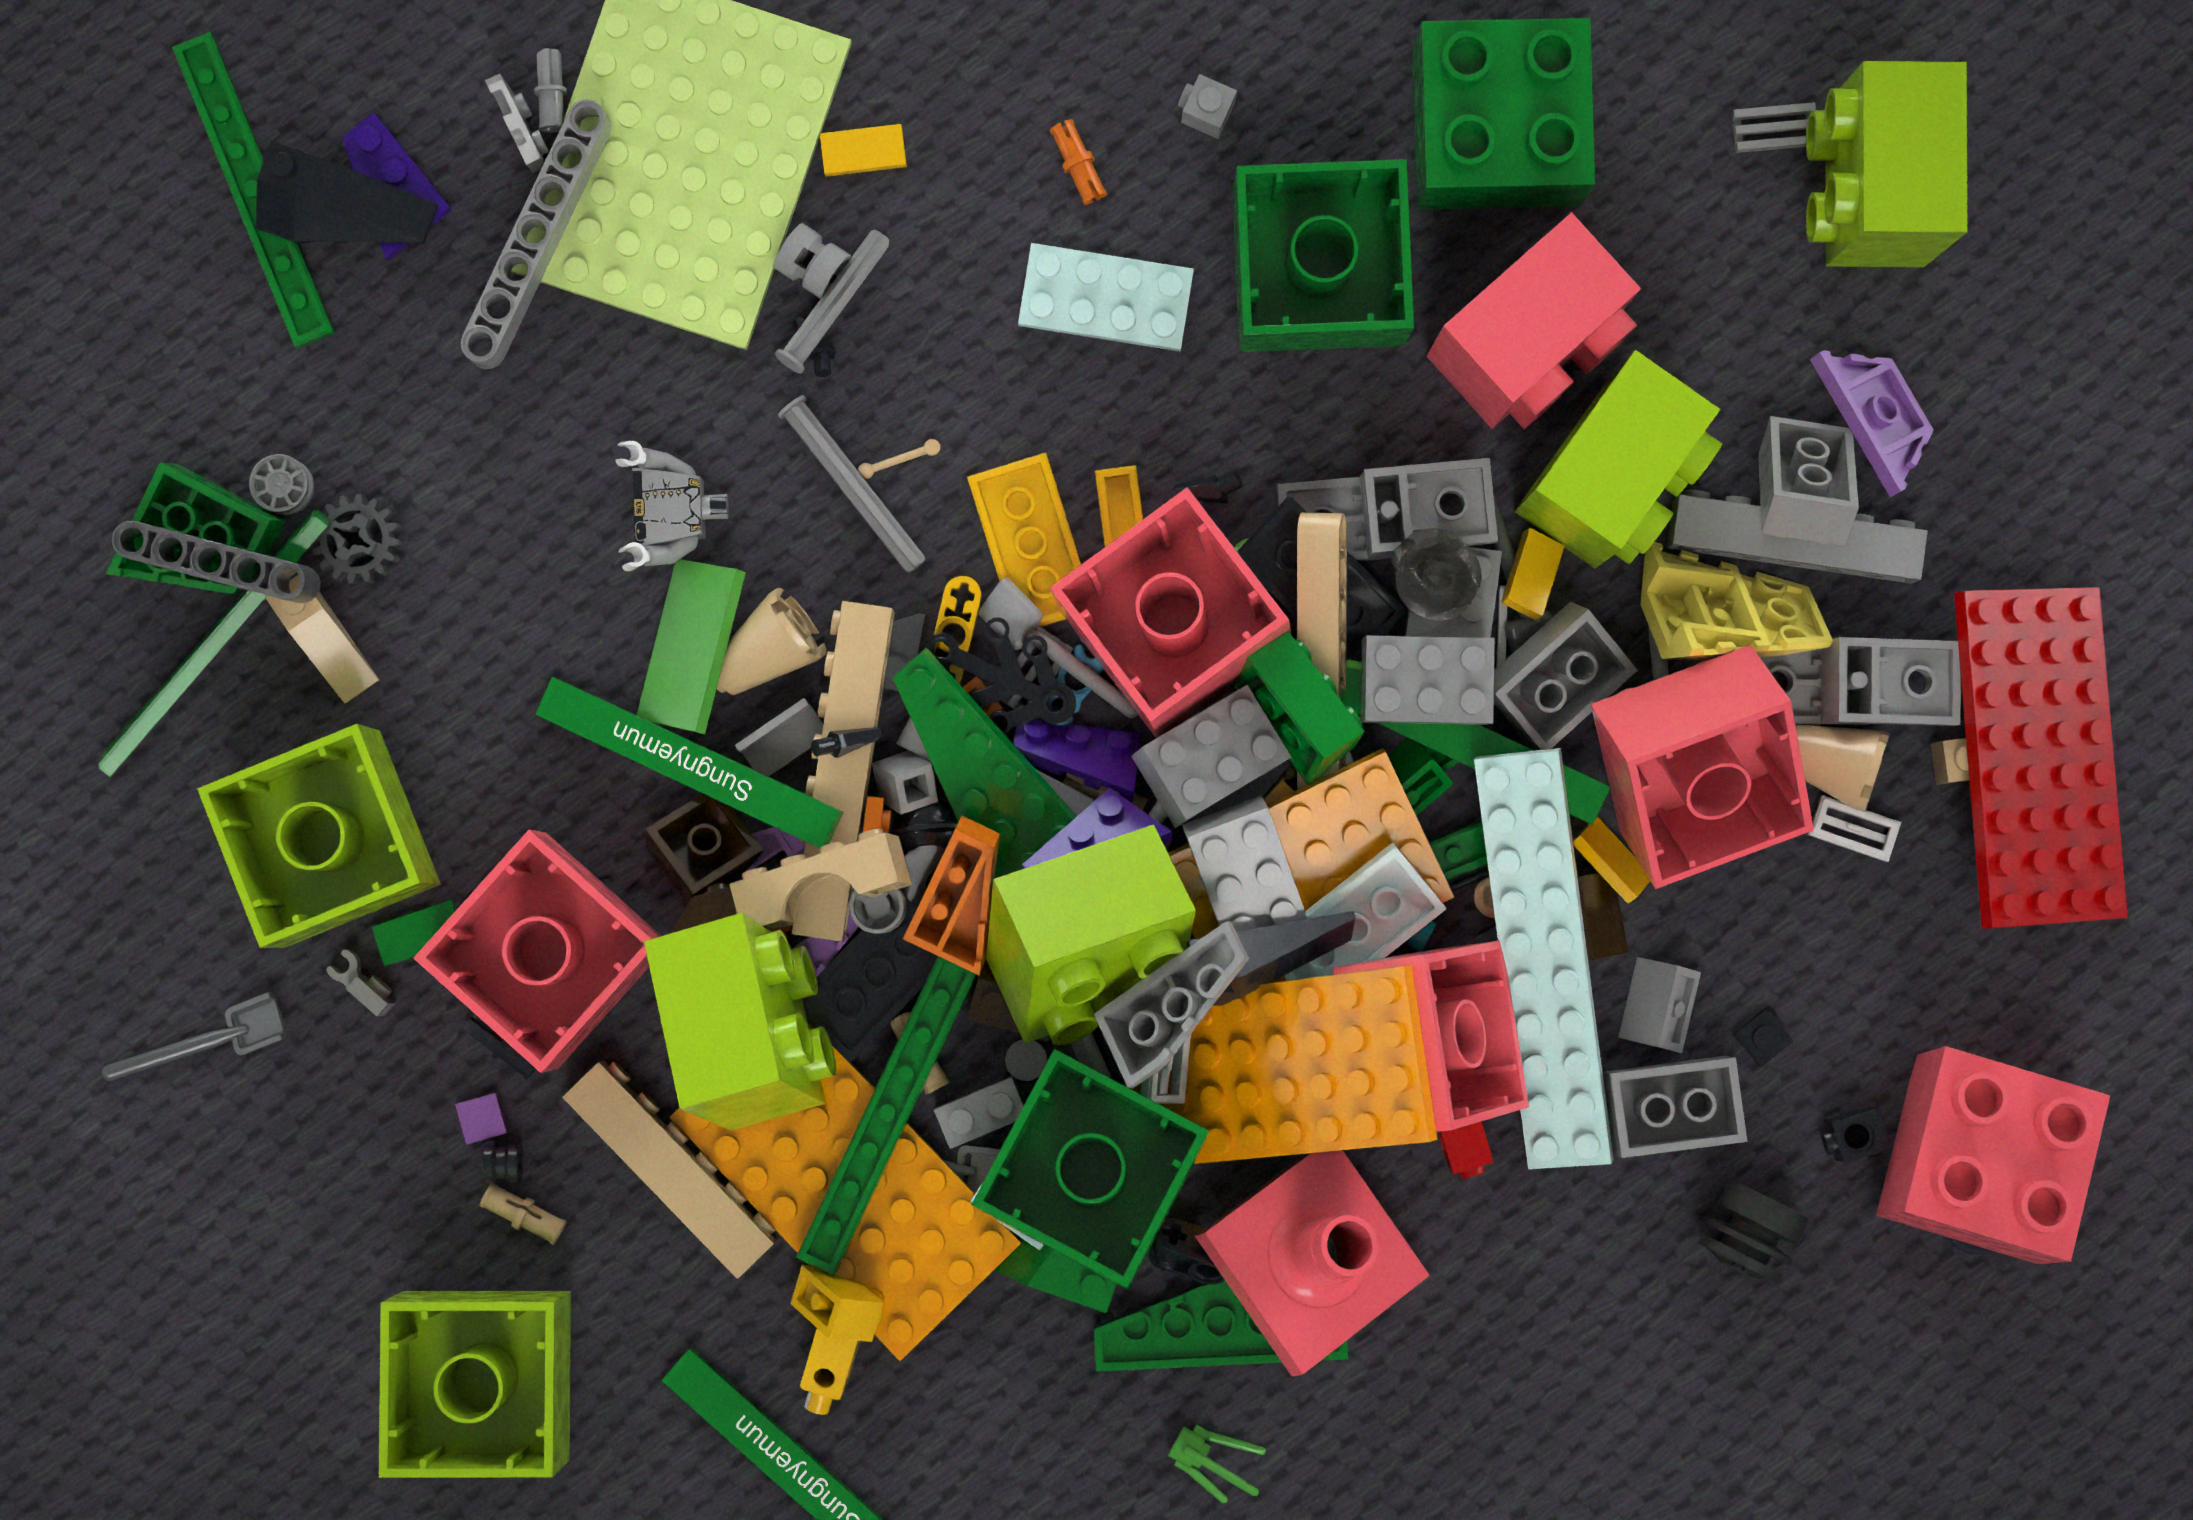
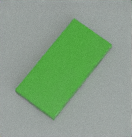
(690, 645)

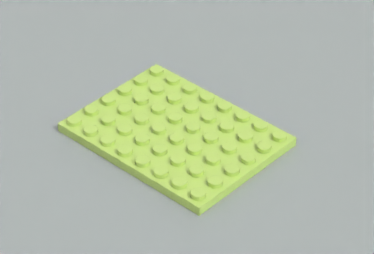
(701, 160)

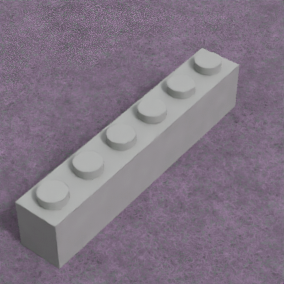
(1735, 531)

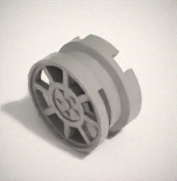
(281, 484)

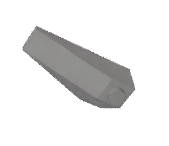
(1164, 1008)

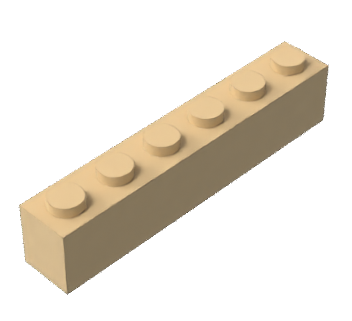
(670, 1168)

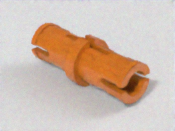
(1078, 161)

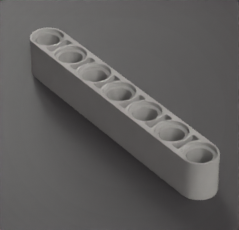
(535, 214)

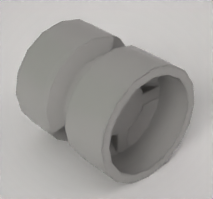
(827, 260)
(878, 913)

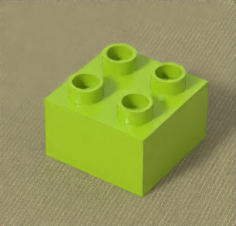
(1891, 164)
(1626, 449)
(318, 836)
(1085, 932)
(739, 1022)
(474, 1384)

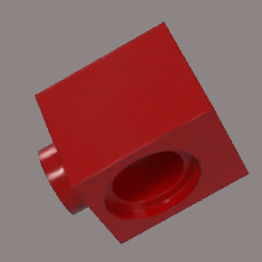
(1466, 1150)

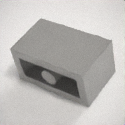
(980, 1112)

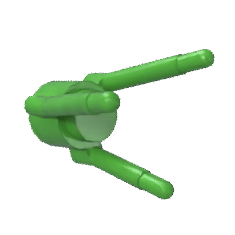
(1191, 1451)

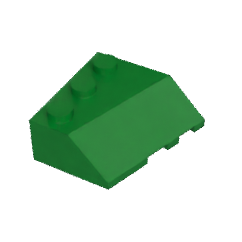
(201, 509)
(1057, 1275)

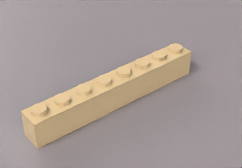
(843, 782)

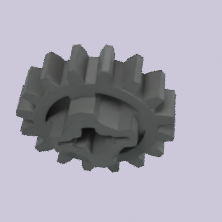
(366, 527)

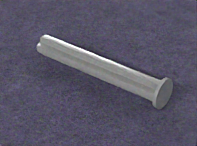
(833, 301)

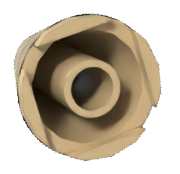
(769, 645)
(1842, 761)

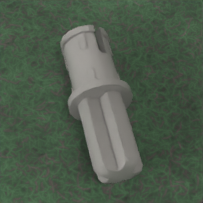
(550, 90)

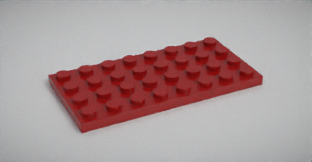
(2040, 756)

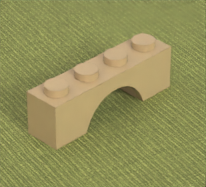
(870, 865)

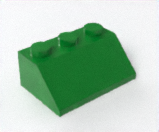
(1301, 706)

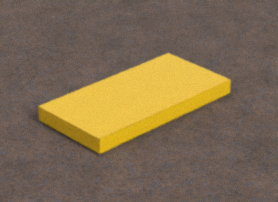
(1026, 529)

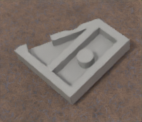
(515, 112)

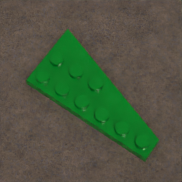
(980, 765)
(1189, 1331)

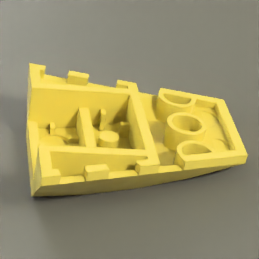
(1715, 610)

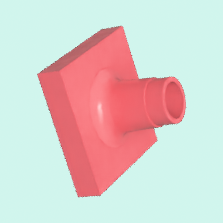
(1280, 1264)

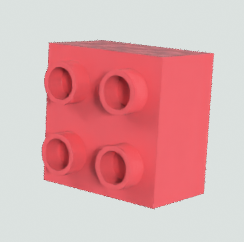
(1538, 315)
(1170, 612)
(1703, 766)
(540, 951)
(1465, 1031)
(1993, 1156)

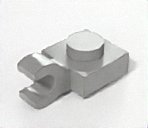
(370, 992)

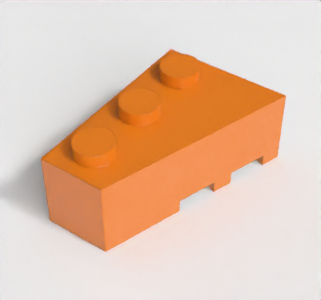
(957, 902)

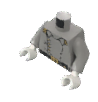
(667, 507)

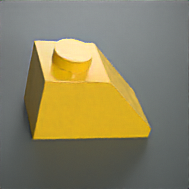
(837, 1305)

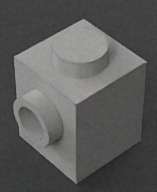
(1207, 105)
(905, 782)

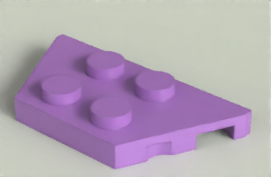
(1878, 412)

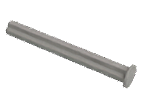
(852, 484)

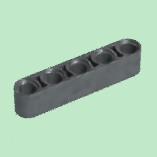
(197, 560)

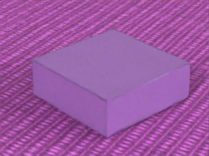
(481, 1118)

